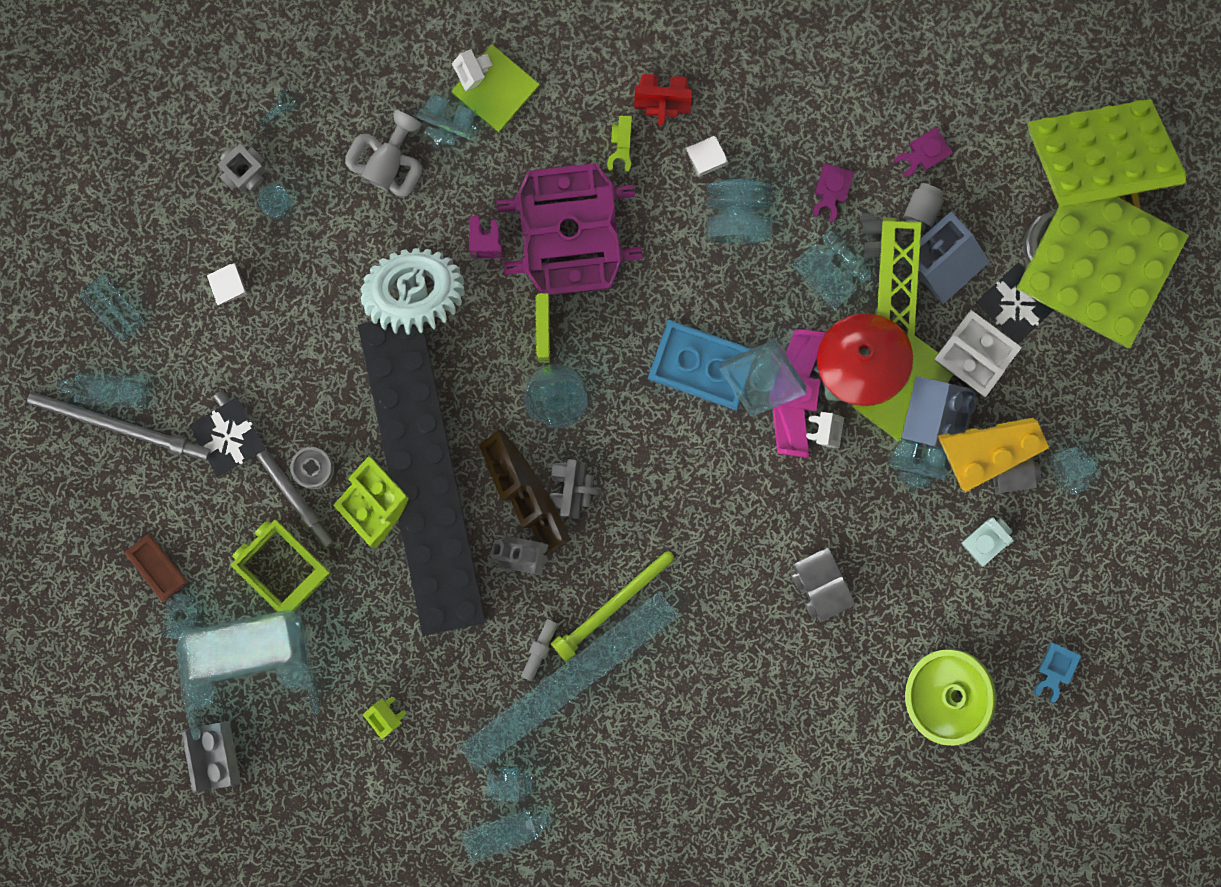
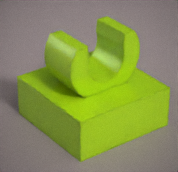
(382, 717)

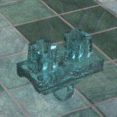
(460, 125)
(904, 459)

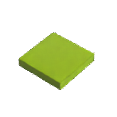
(500, 92)
(542, 328)

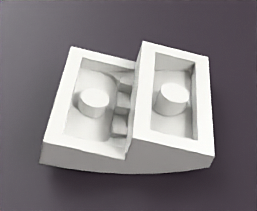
(977, 353)

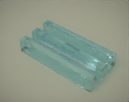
(94, 288)

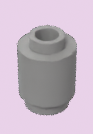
(924, 206)

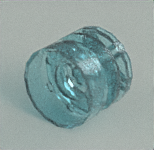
(739, 211)

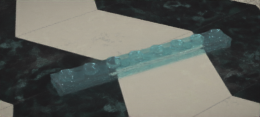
(568, 681)

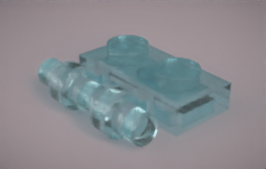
(825, 276)

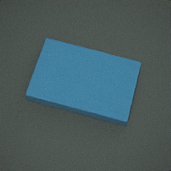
(691, 364)

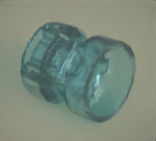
(273, 197)

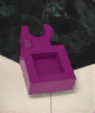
(927, 151)
(833, 187)

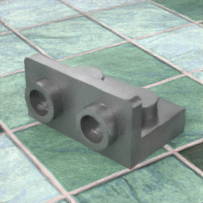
(212, 757)

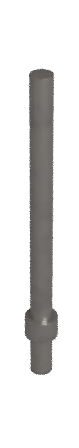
(176, 445)
(309, 518)

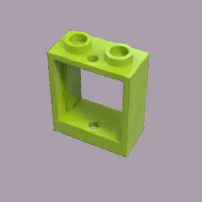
(303, 591)

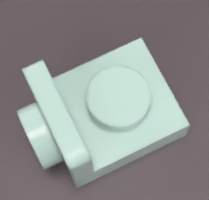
(988, 540)

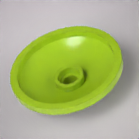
(933, 700)

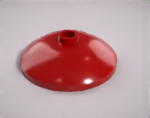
(869, 378)

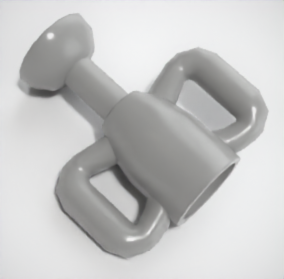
(387, 158)

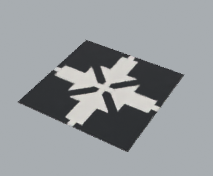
(1011, 309)
(228, 436)

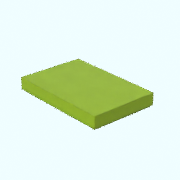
(892, 414)

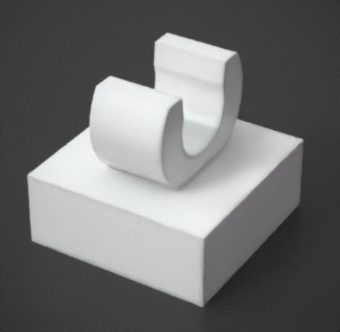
(471, 69)
(829, 429)

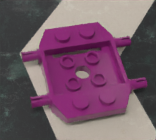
(595, 233)

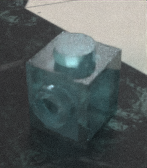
(1073, 469)

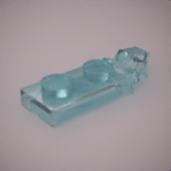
(107, 390)
(502, 834)

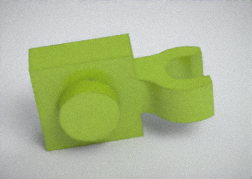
(621, 135)

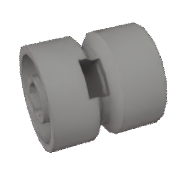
(312, 468)

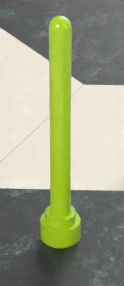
(567, 645)

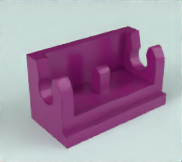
(484, 244)

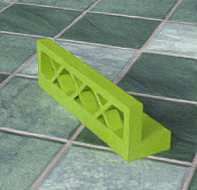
(886, 272)

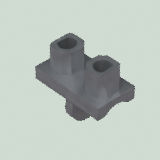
(576, 490)
(520, 554)

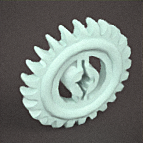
(414, 303)

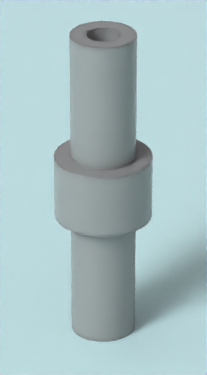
(539, 650)

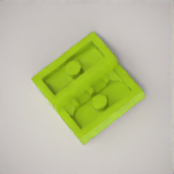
(372, 502)

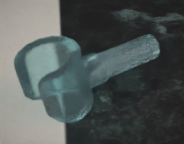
(278, 108)

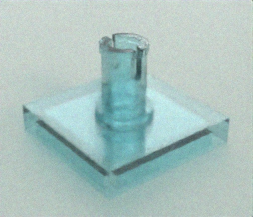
(763, 378)

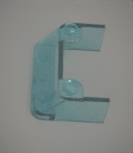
(243, 649)

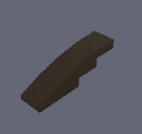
(521, 485)

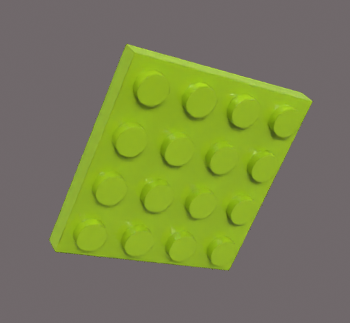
(1106, 152)
(1103, 265)

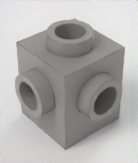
(233, 160)

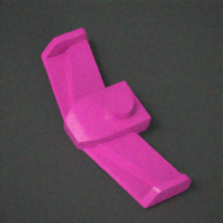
(790, 416)

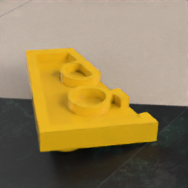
(991, 451)

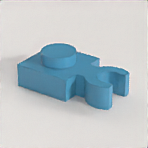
(1058, 667)

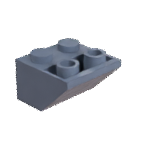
(948, 258)
(937, 410)

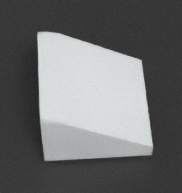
(707, 156)
(227, 284)

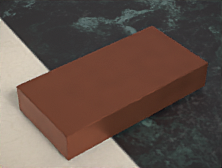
(156, 567)

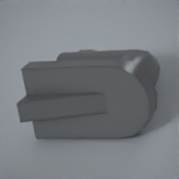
(873, 225)

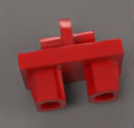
(662, 100)

